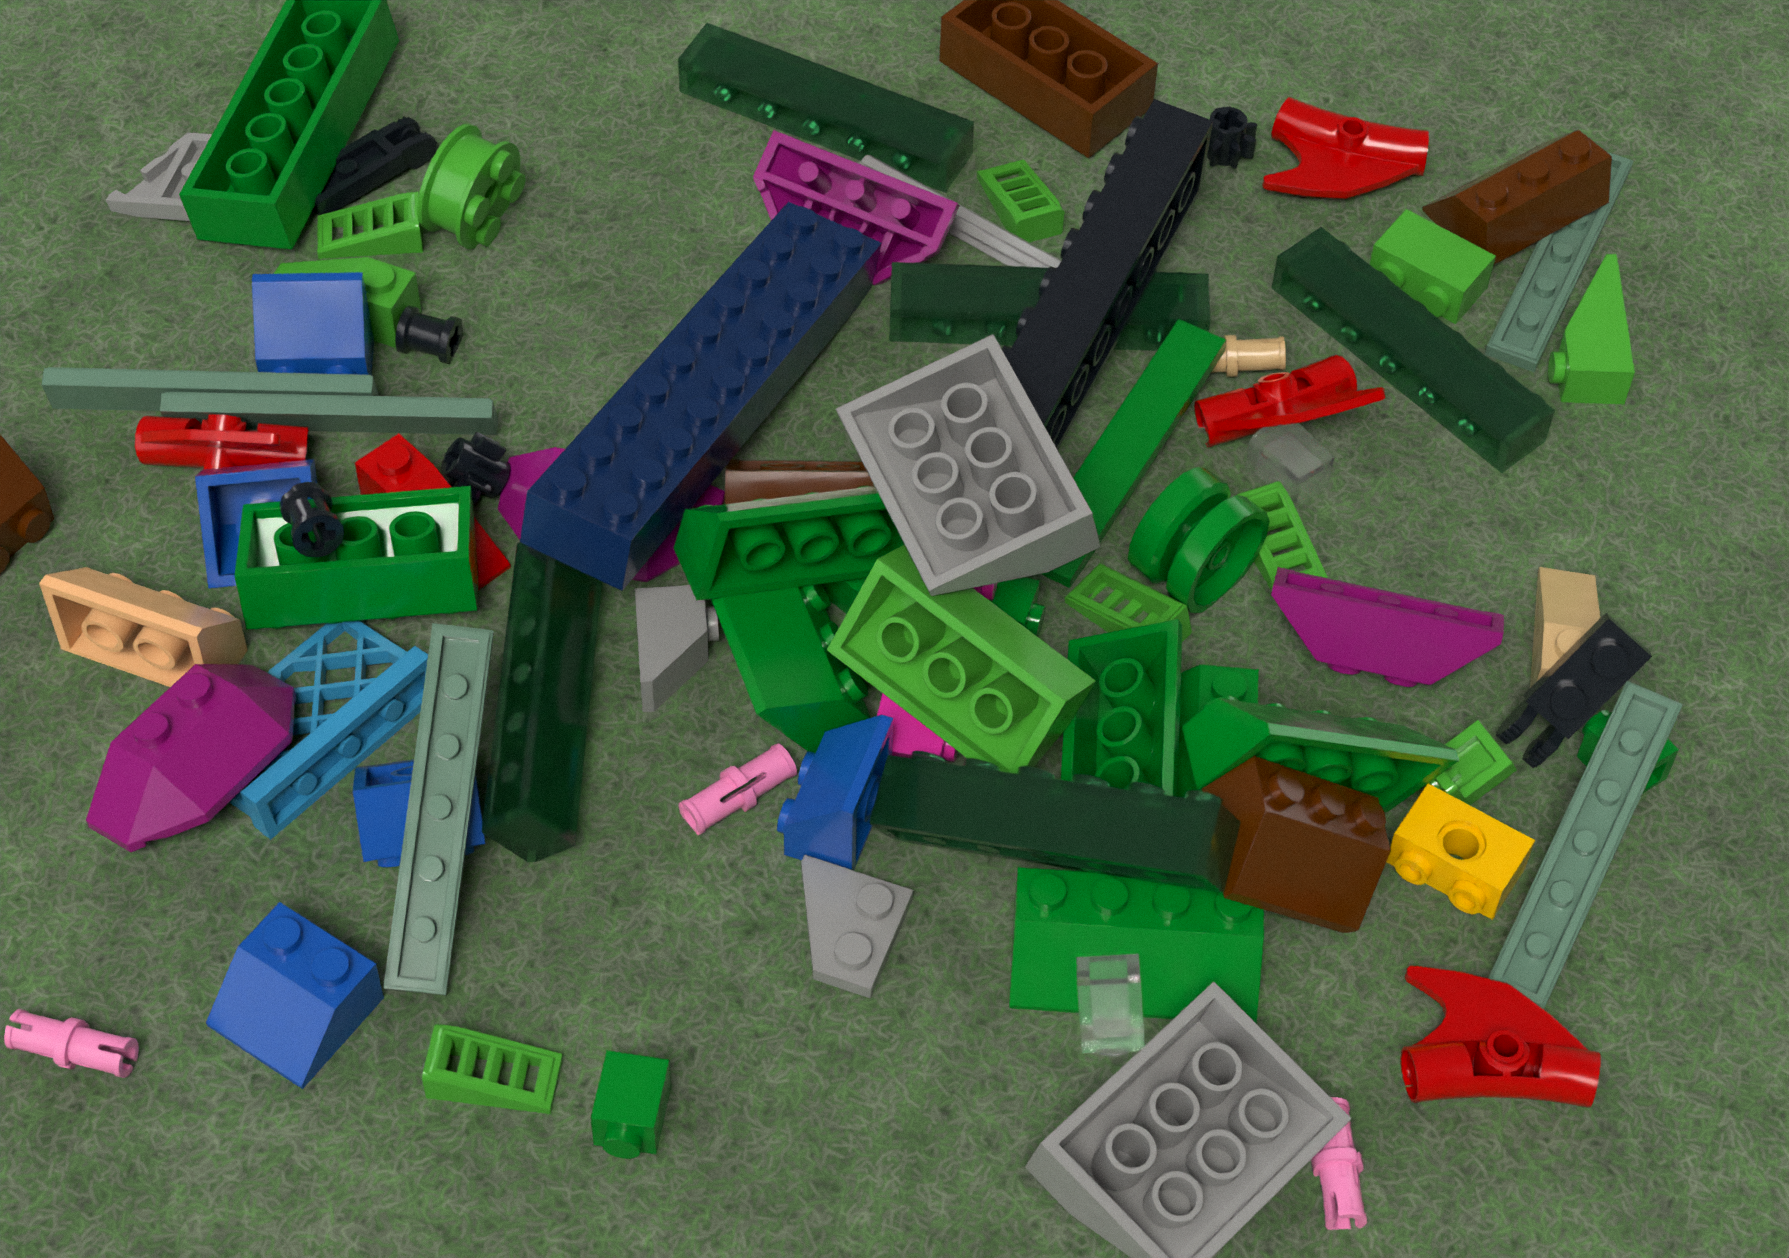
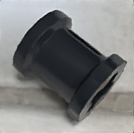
(428, 334)
(325, 525)

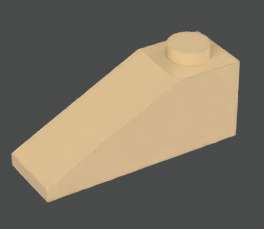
(1563, 614)

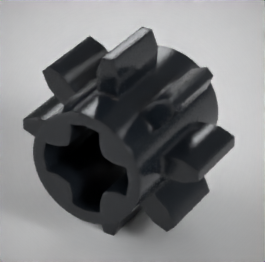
(1231, 137)
(476, 465)

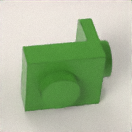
(1479, 767)

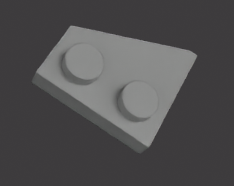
(163, 180)
(850, 924)

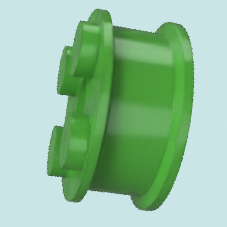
(470, 186)

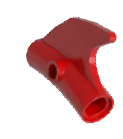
(1342, 153)
(1283, 399)
(217, 442)
(1494, 1046)

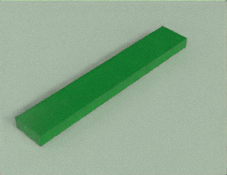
(1142, 429)

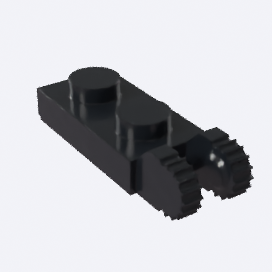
(374, 161)
(1576, 687)

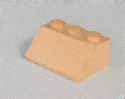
(138, 627)

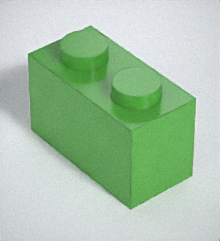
(1433, 265)

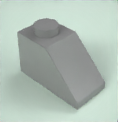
(671, 640)

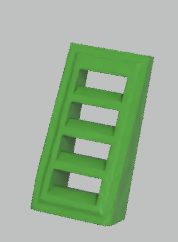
(1029, 225)
(398, 236)
(1283, 514)
(1141, 598)
(474, 1045)

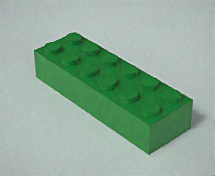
(289, 122)

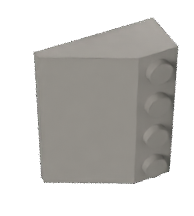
(969, 472)
(1188, 1136)

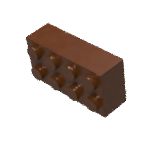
(1050, 67)

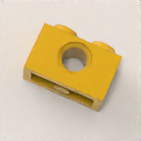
(1445, 826)

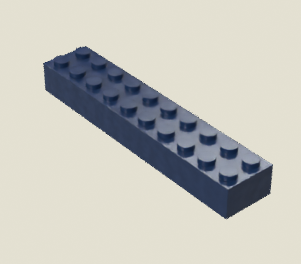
(698, 397)

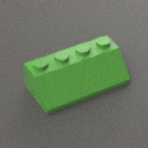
(959, 666)

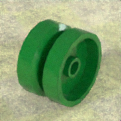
(1198, 539)

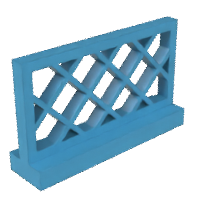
(338, 739)

